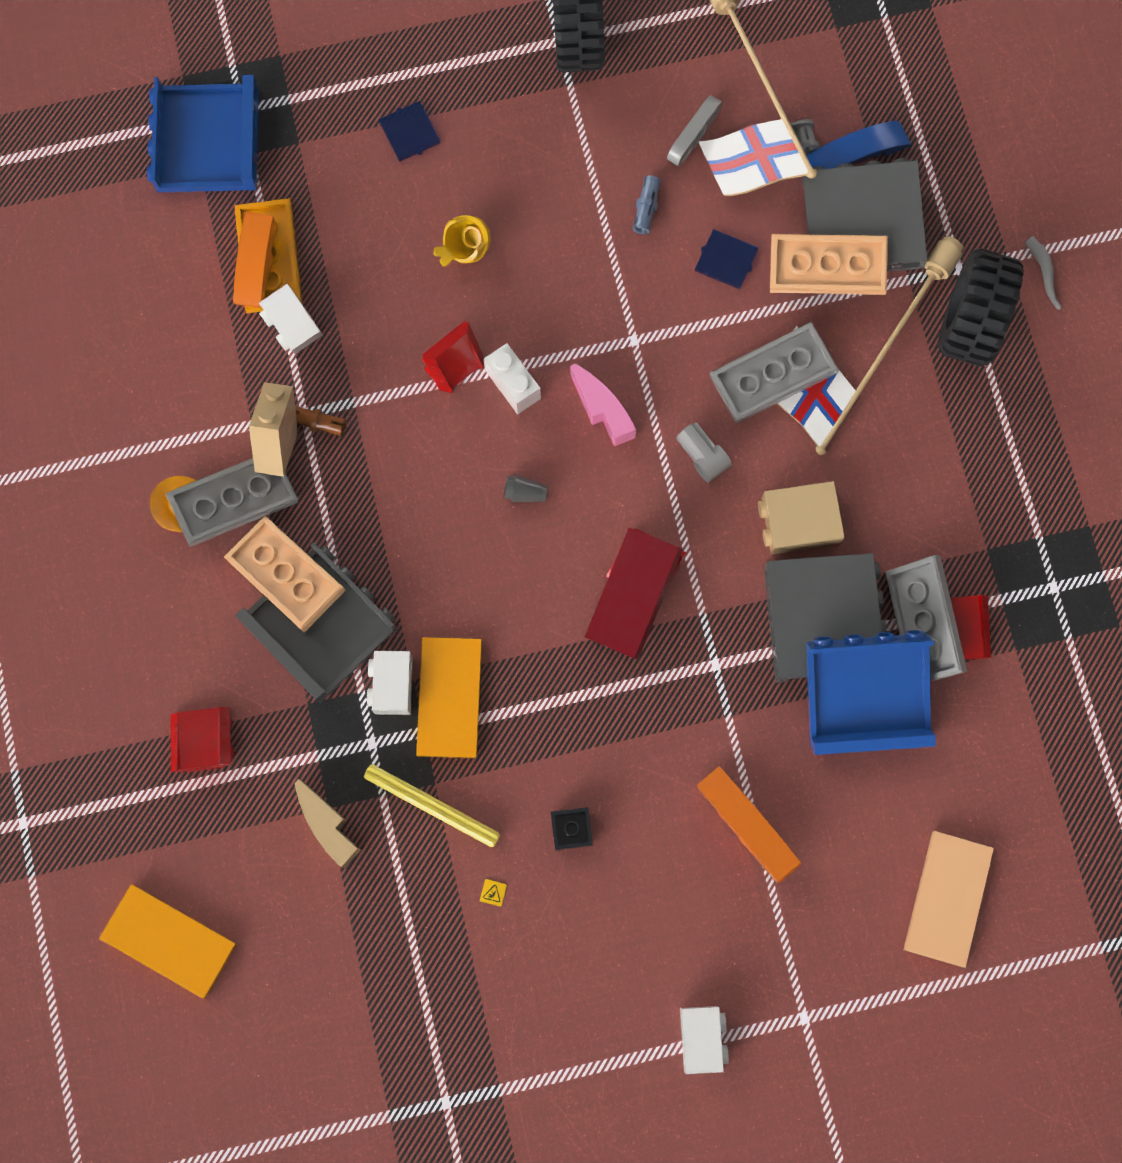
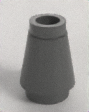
(524, 489)

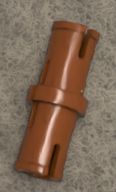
(319, 421)

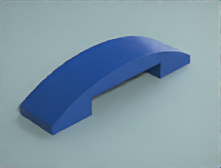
(861, 145)

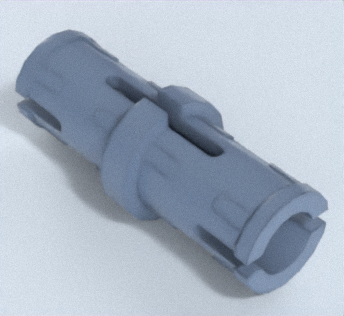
(646, 205)

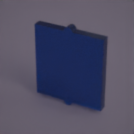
(409, 131)
(726, 259)

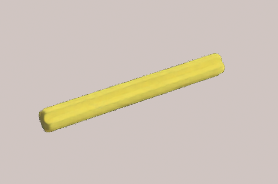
(432, 805)

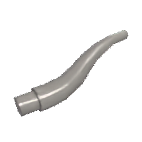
(1043, 258)

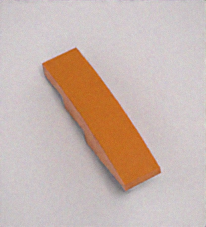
(749, 825)

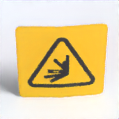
(493, 892)

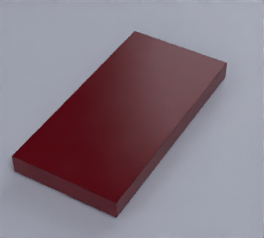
(633, 593)

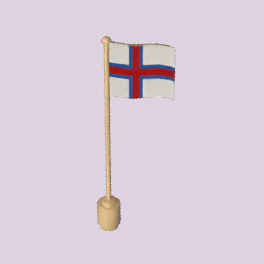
(759, 152)
(827, 403)

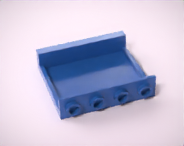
(204, 137)
(869, 693)

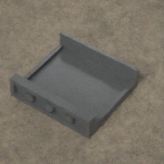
(870, 202)
(816, 600)
(334, 642)

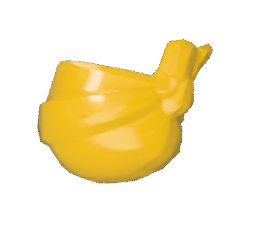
(464, 240)

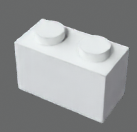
(290, 319)
(512, 378)
(391, 682)
(702, 1039)

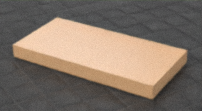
(829, 264)
(284, 573)
(948, 899)

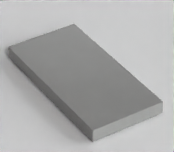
(774, 372)
(228, 501)
(924, 604)

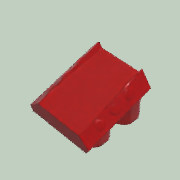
(453, 358)
(973, 625)
(201, 740)

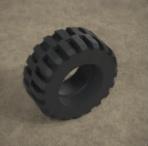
(579, 35)
(981, 307)

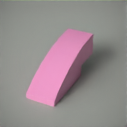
(602, 406)

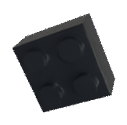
(571, 829)

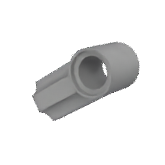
(707, 458)

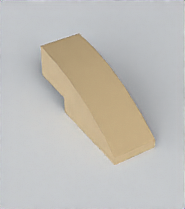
(325, 825)

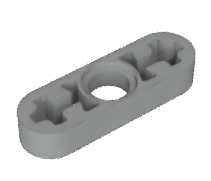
(694, 130)

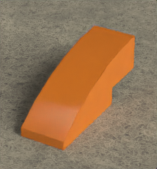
(254, 259)

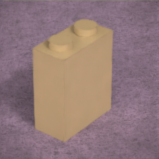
(273, 429)
(801, 518)

